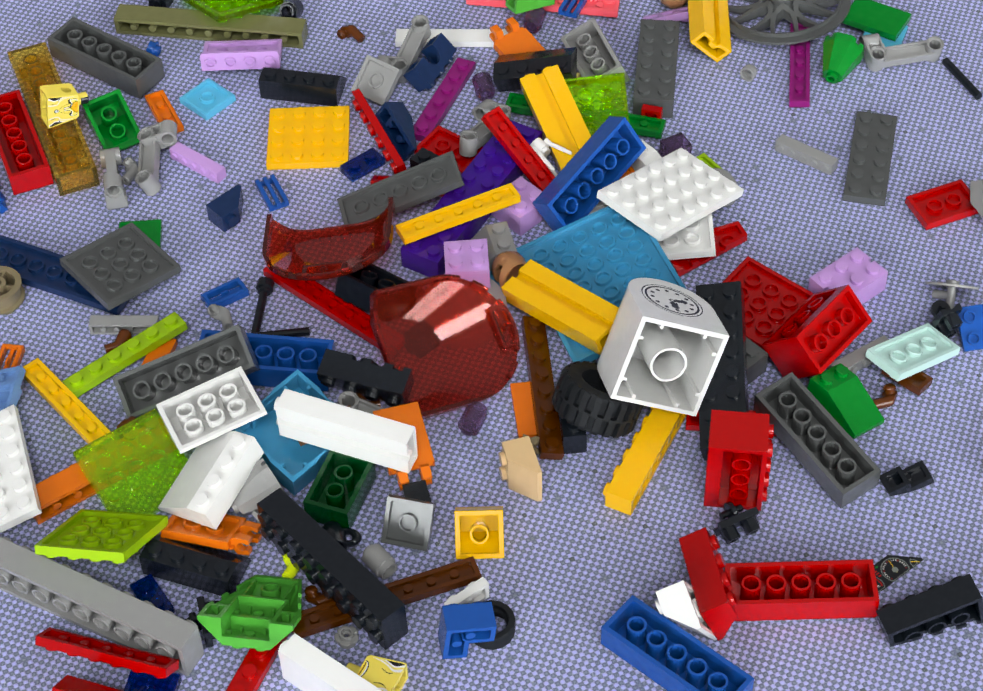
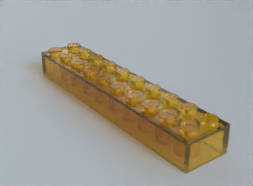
(63, 144)

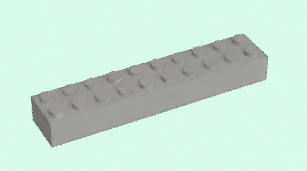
(97, 606)

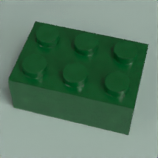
(339, 489)

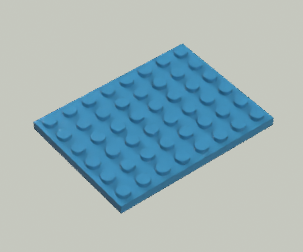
(602, 257)

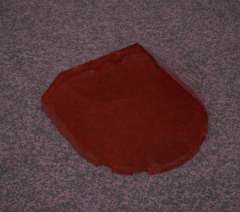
(328, 250)
(450, 337)

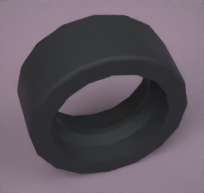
(505, 636)

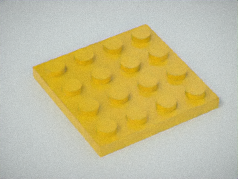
(308, 137)

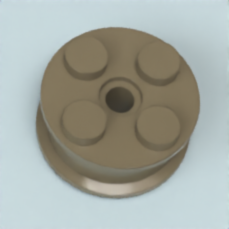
(11, 290)

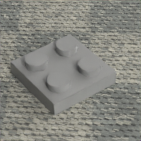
(376, 80)

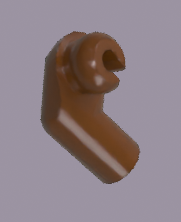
(123, 336)
(314, 597)

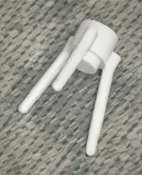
(542, 149)

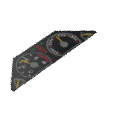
(892, 568)

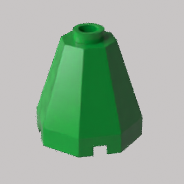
(840, 56)

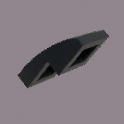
(906, 480)

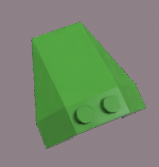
(255, 614)

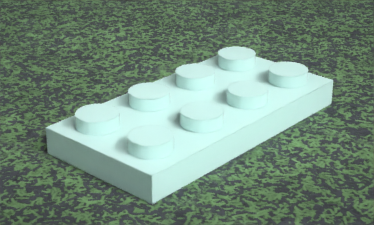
(912, 352)

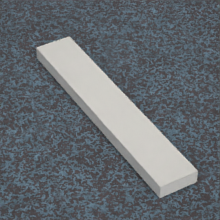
(456, 37)

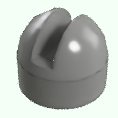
(748, 72)

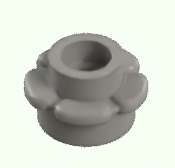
(346, 642)

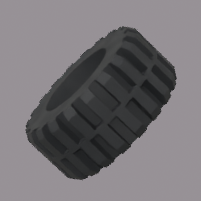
(586, 403)

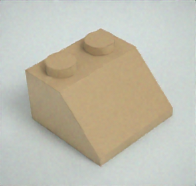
(521, 468)

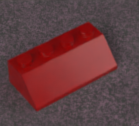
(709, 580)

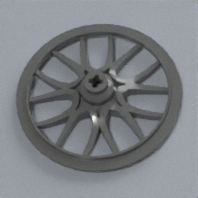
(791, 11)

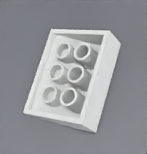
(210, 409)
(212, 479)

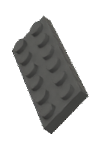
(870, 158)
(406, 188)

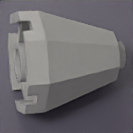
(256, 488)

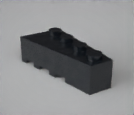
(366, 377)
(932, 611)

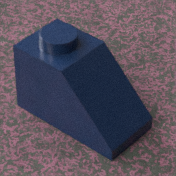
(226, 209)

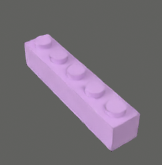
(198, 162)

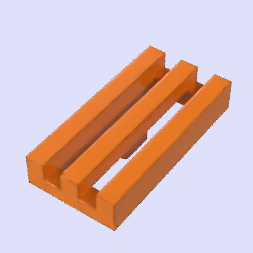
(18, 356)

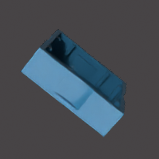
(289, 462)

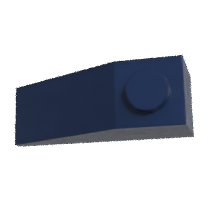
(399, 127)

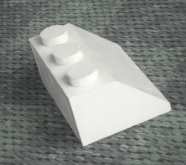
(680, 606)

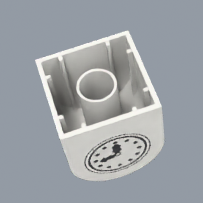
(662, 347)

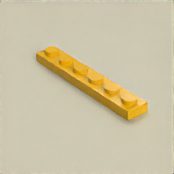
(457, 213)
(64, 401)

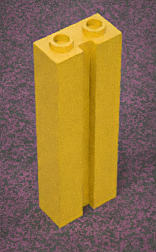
(710, 27)
(555, 112)
(561, 305)

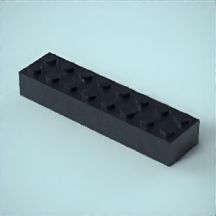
(729, 382)
(332, 569)

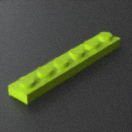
(125, 354)

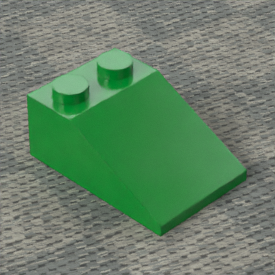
(111, 121)
(846, 400)

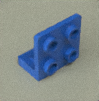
(972, 328)

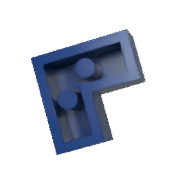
(465, 625)

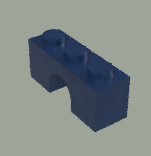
(422, 72)

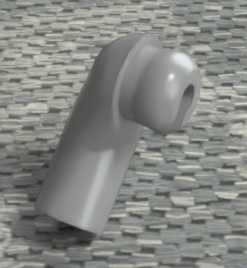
(131, 170)
(222, 314)

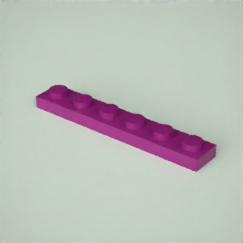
(799, 73)
(444, 97)

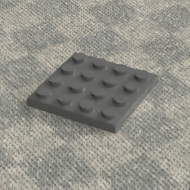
(120, 266)

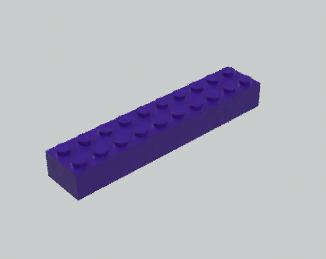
(486, 172)

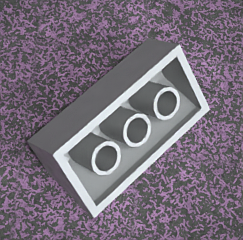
(593, 51)

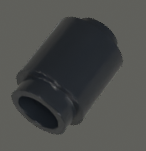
(291, 8)

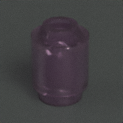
(534, 20)
(483, 86)
(473, 418)

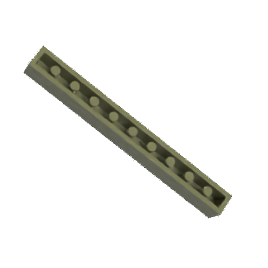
(198, 26)

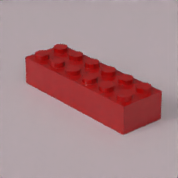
(20, 146)
(804, 590)

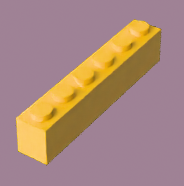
(642, 459)

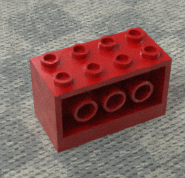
(817, 332)
(738, 459)

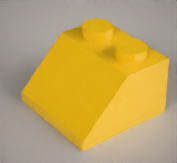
(479, 532)

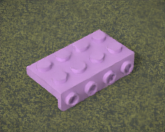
(241, 54)

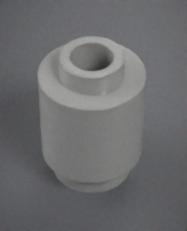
(379, 561)

